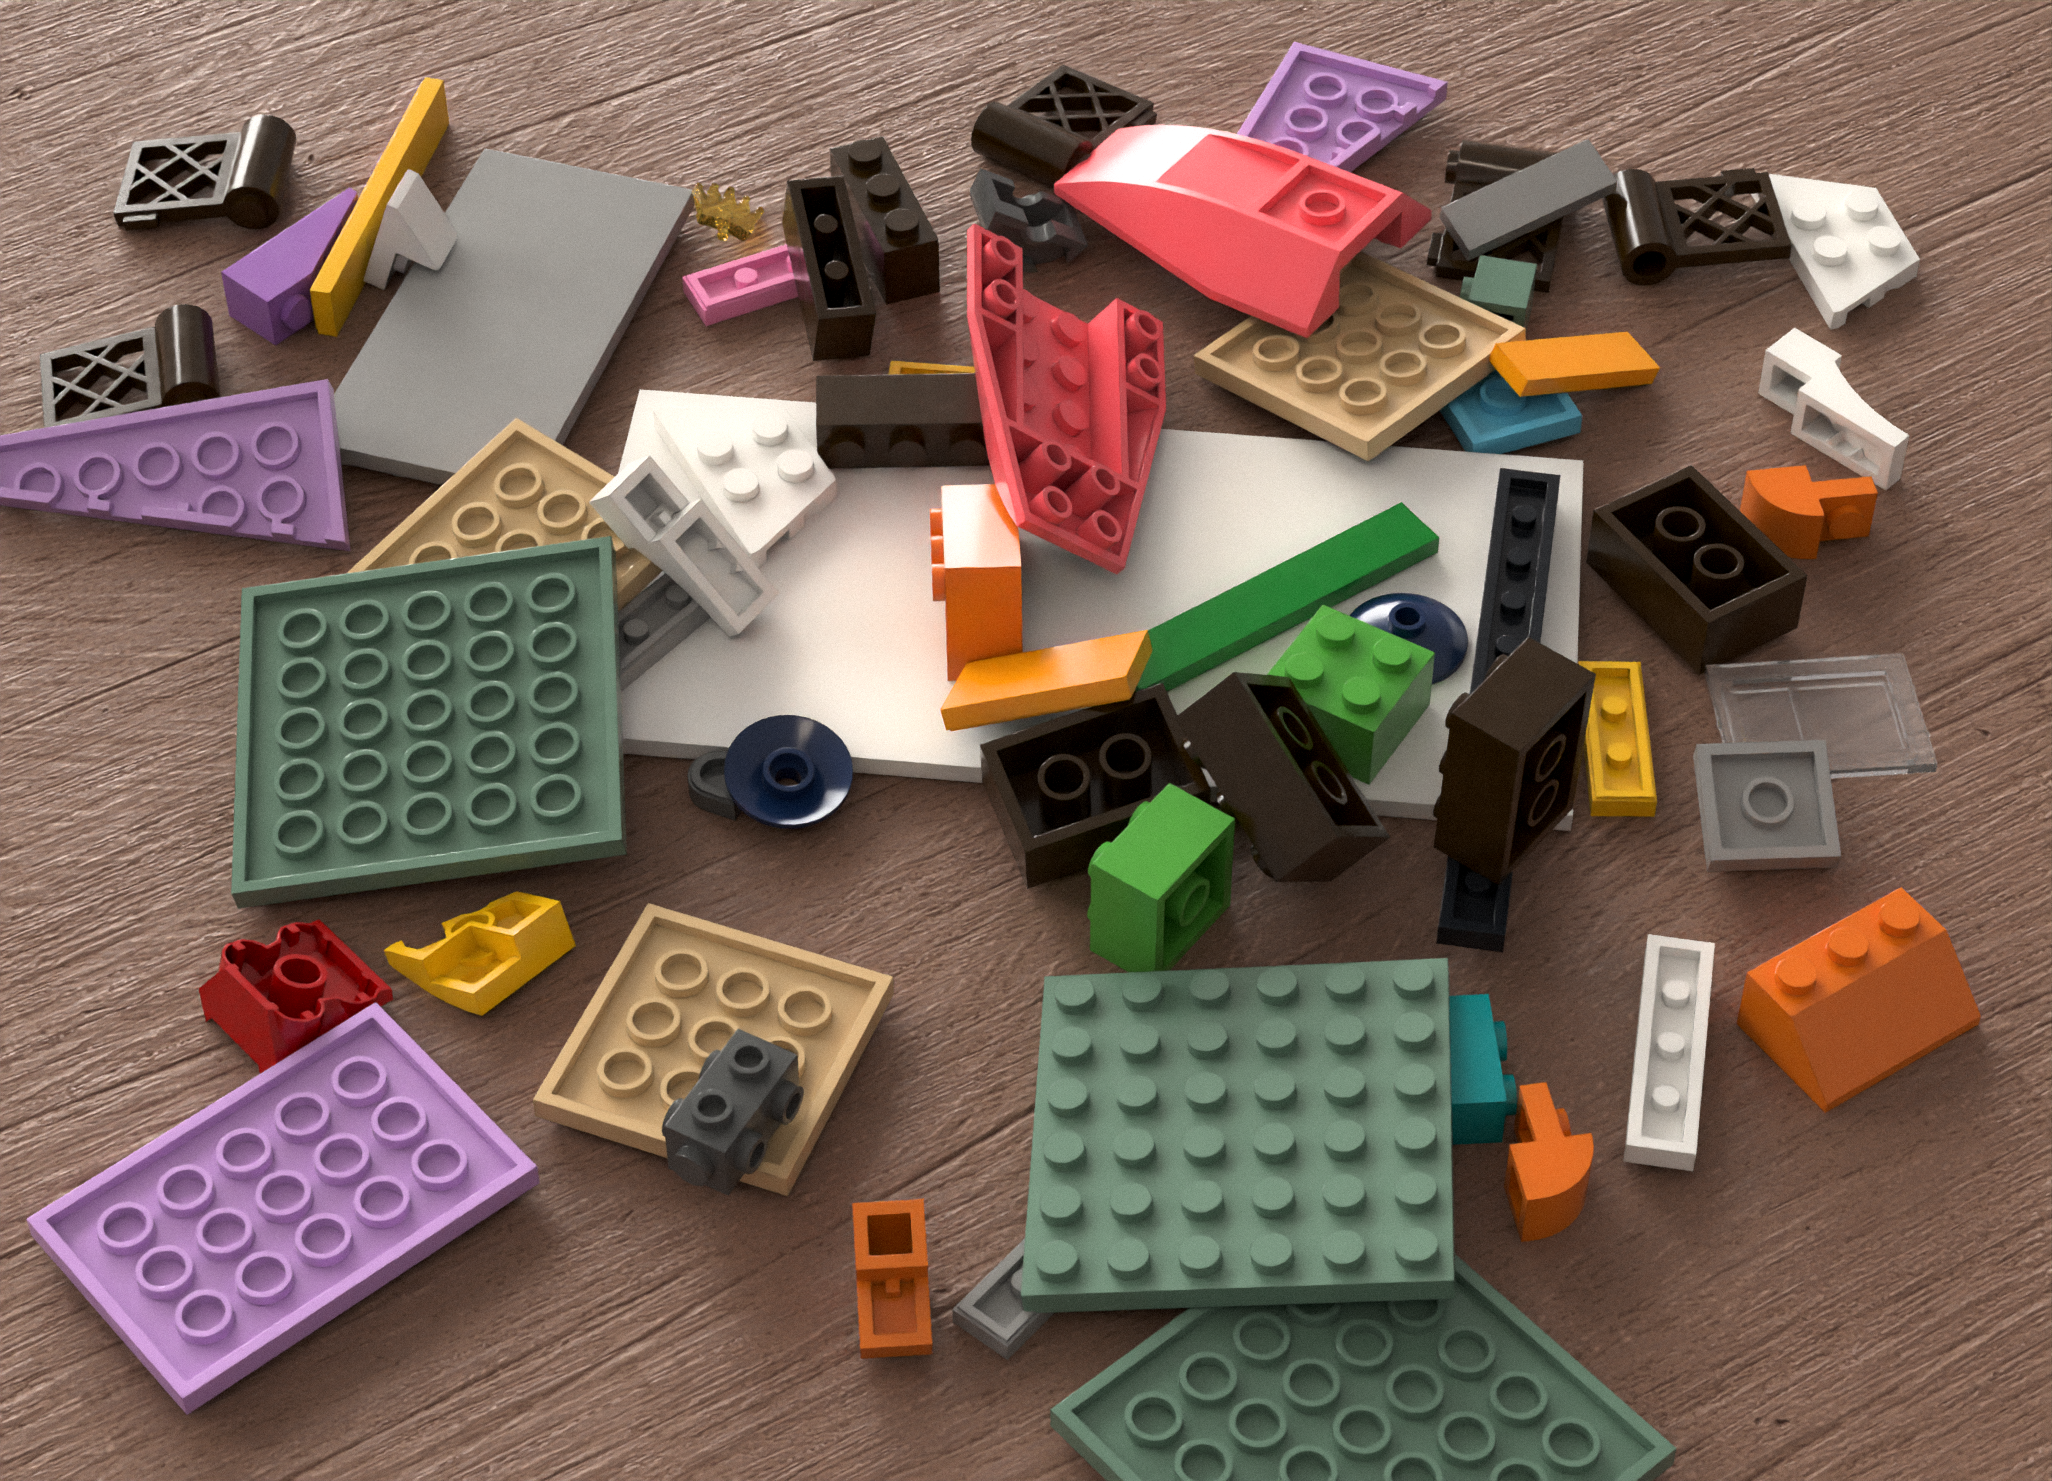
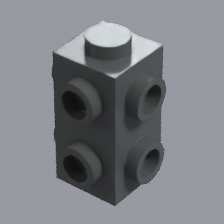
(732, 1112)

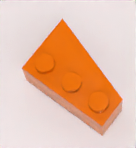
(976, 575)

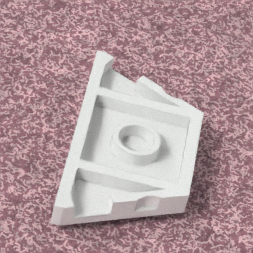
(1843, 244)
(749, 470)

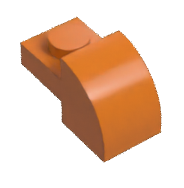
(1804, 512)
(1546, 1167)
(892, 1278)

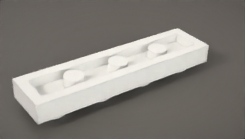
(1669, 1053)

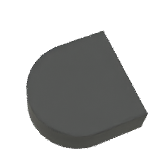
(708, 785)

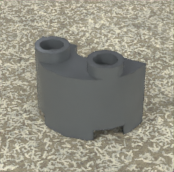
(1037, 223)

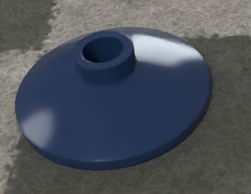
(1422, 623)
(793, 750)

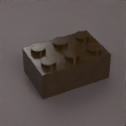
(1696, 569)
(1512, 759)
(1082, 777)
(1280, 778)

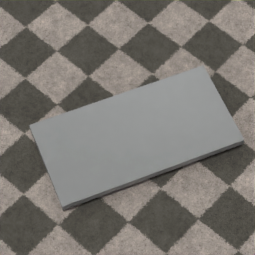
(513, 317)

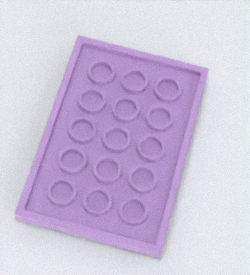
(281, 1205)

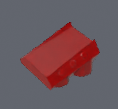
(288, 991)

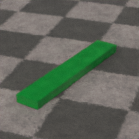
(1286, 596)

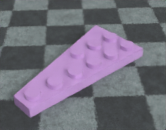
(1339, 106)
(216, 466)

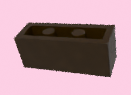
(889, 221)
(828, 268)
(899, 421)

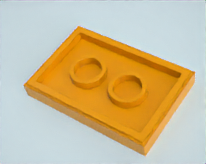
(1047, 681)

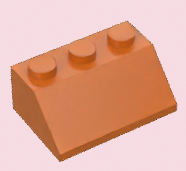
(1859, 1000)

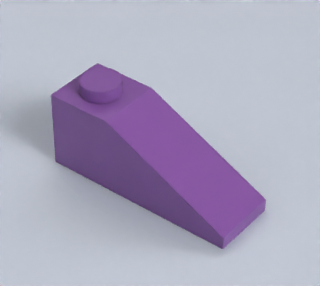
(273, 282)

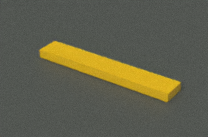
(409, 148)

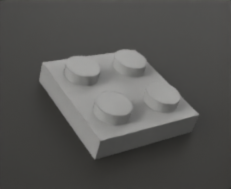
(1766, 805)

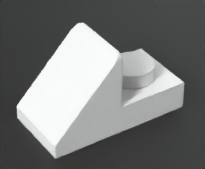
(409, 231)

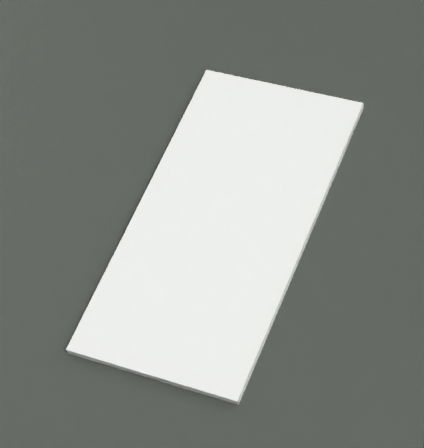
(867, 645)

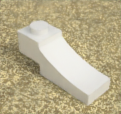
(1826, 410)
(684, 543)

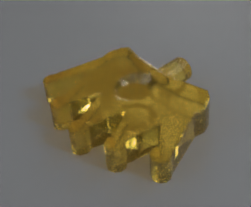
(725, 213)

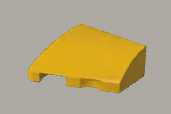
(488, 951)

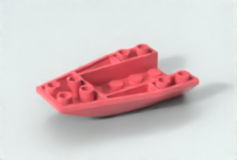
(1239, 216)
(1064, 405)

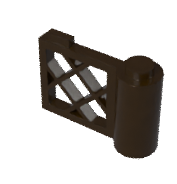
(1048, 144)
(1475, 168)
(245, 180)
(1653, 230)
(174, 369)

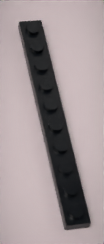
(1511, 610)

